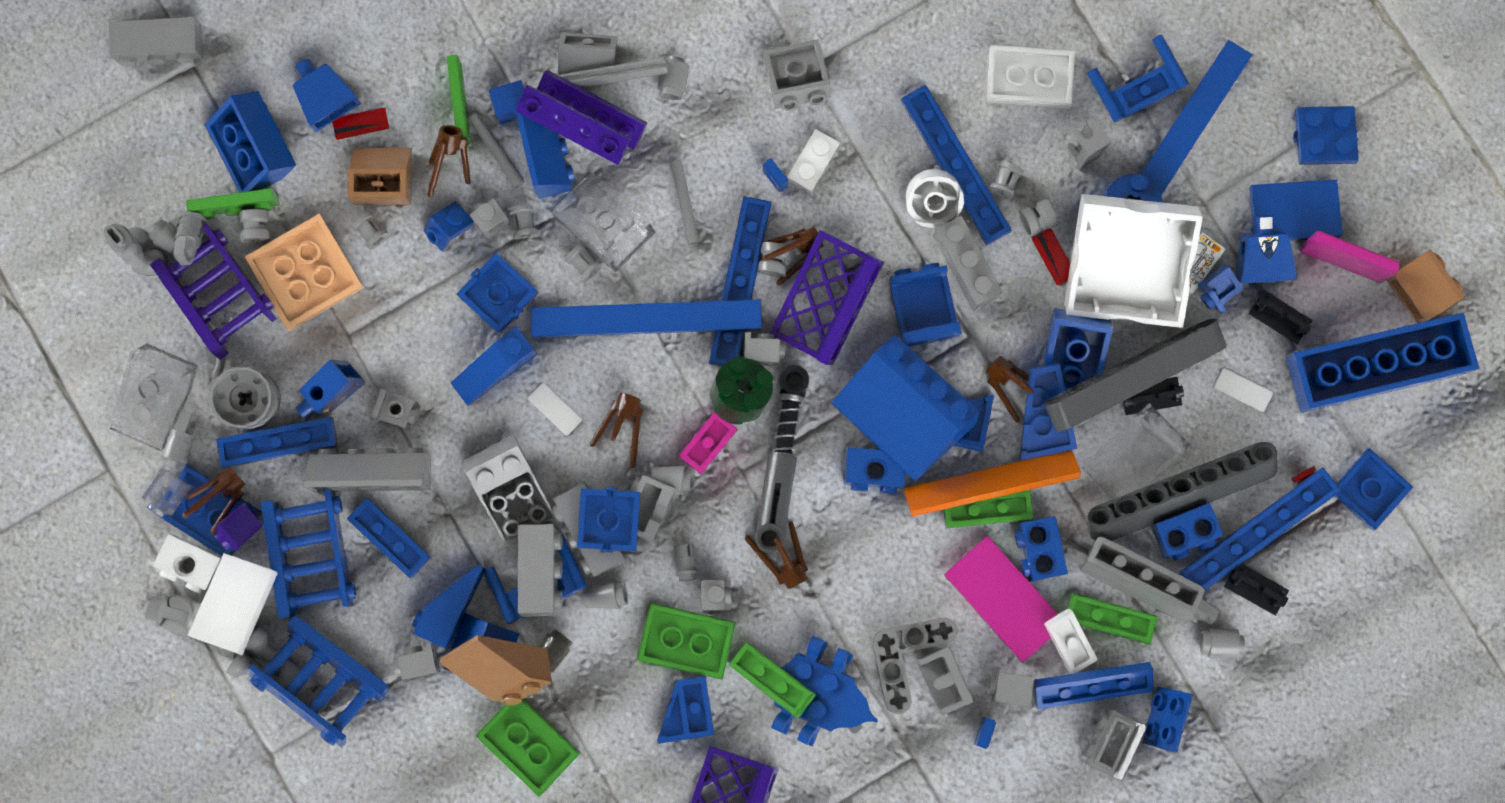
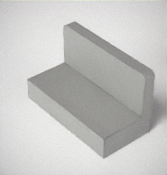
(585, 52)

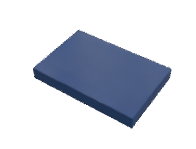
(1299, 207)
(200, 522)

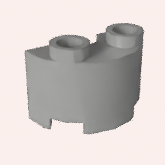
(654, 505)

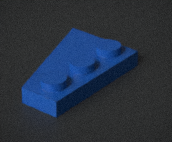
(1038, 431)

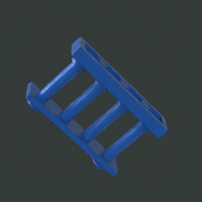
(279, 544)
(323, 652)

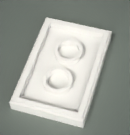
(1030, 76)
(232, 604)

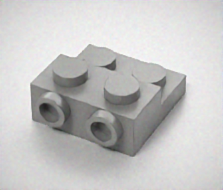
(797, 75)

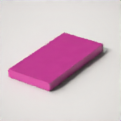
(1002, 598)

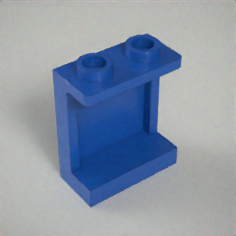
(924, 305)

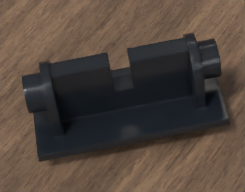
(1280, 317)
(1160, 396)
(1257, 589)

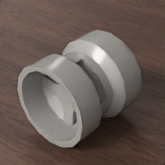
(1038, 217)
(254, 226)
(775, 266)

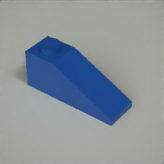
(493, 366)
(445, 613)

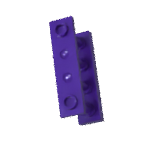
(581, 116)
(199, 317)

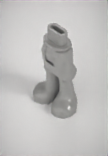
(131, 246)
(176, 615)
(259, 645)

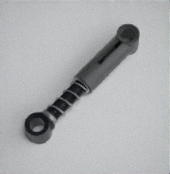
(781, 463)

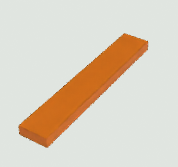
(992, 483)

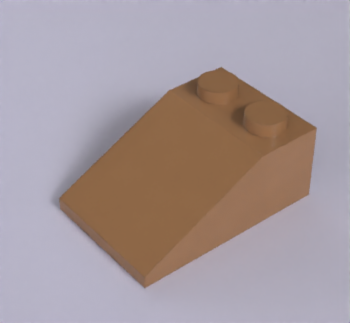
(500, 668)

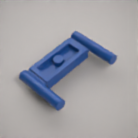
(1143, 90)
(570, 583)

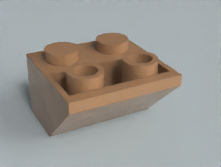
(380, 176)
(1426, 287)

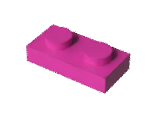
(708, 443)

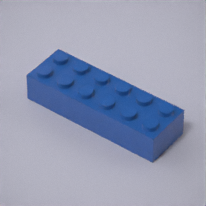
(1382, 362)

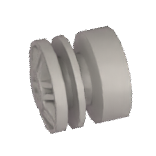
(228, 398)

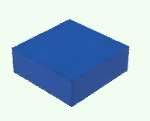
(775, 175)
(985, 732)

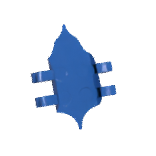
(837, 698)

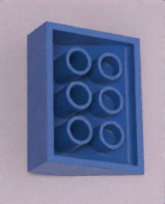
(905, 408)

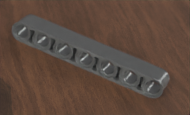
(1135, 374)
(1200, 487)

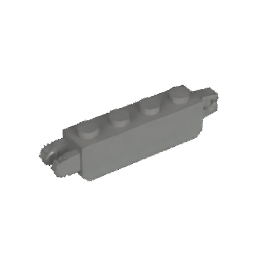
(1142, 579)

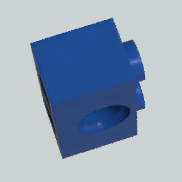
(857, 476)

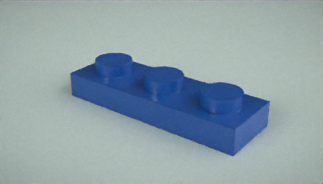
(389, 538)

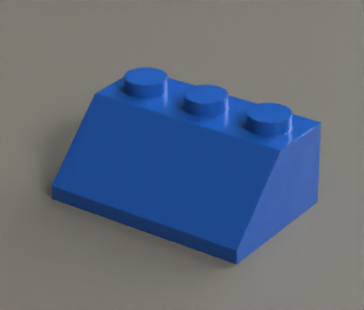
(249, 142)
(545, 158)

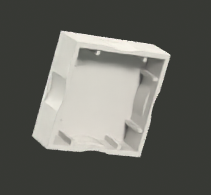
(1132, 260)

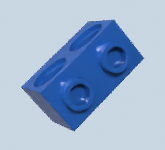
(1185, 526)
(1050, 548)

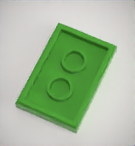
(686, 641)
(528, 745)

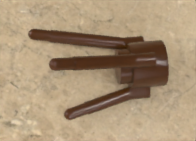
(447, 143)
(802, 241)
(1003, 372)
(625, 407)
(228, 484)
(792, 573)

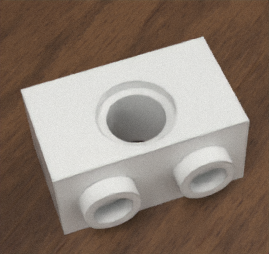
(176, 552)

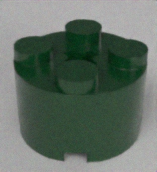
(748, 377)

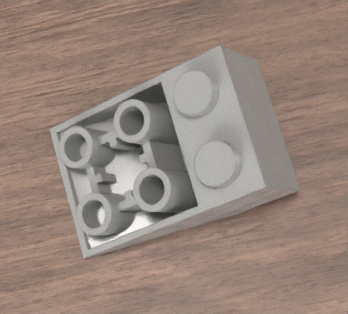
(508, 488)

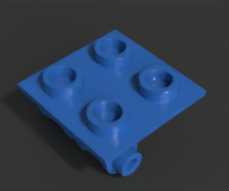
(1167, 719)

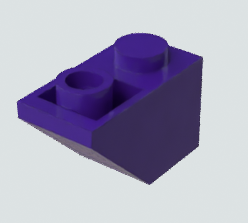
(238, 527)

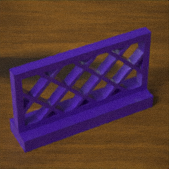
(846, 312)
(760, 786)

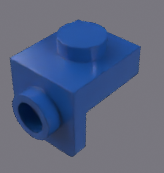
(447, 225)
(1219, 288)

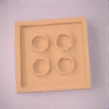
(304, 272)

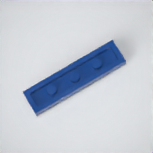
(276, 442)
(1093, 685)

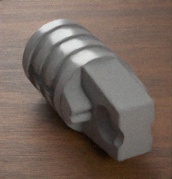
(188, 237)
(181, 437)

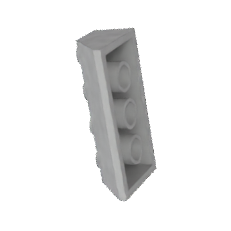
(368, 471)

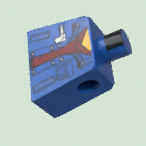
(329, 388)

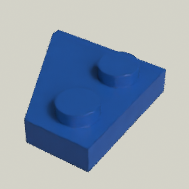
(687, 712)

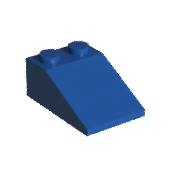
(1078, 346)

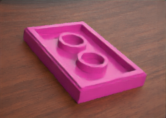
(1350, 257)

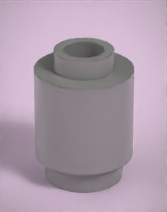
(675, 81)
(1221, 643)

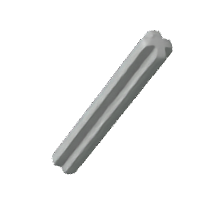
(618, 72)

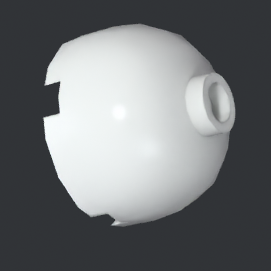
(934, 198)

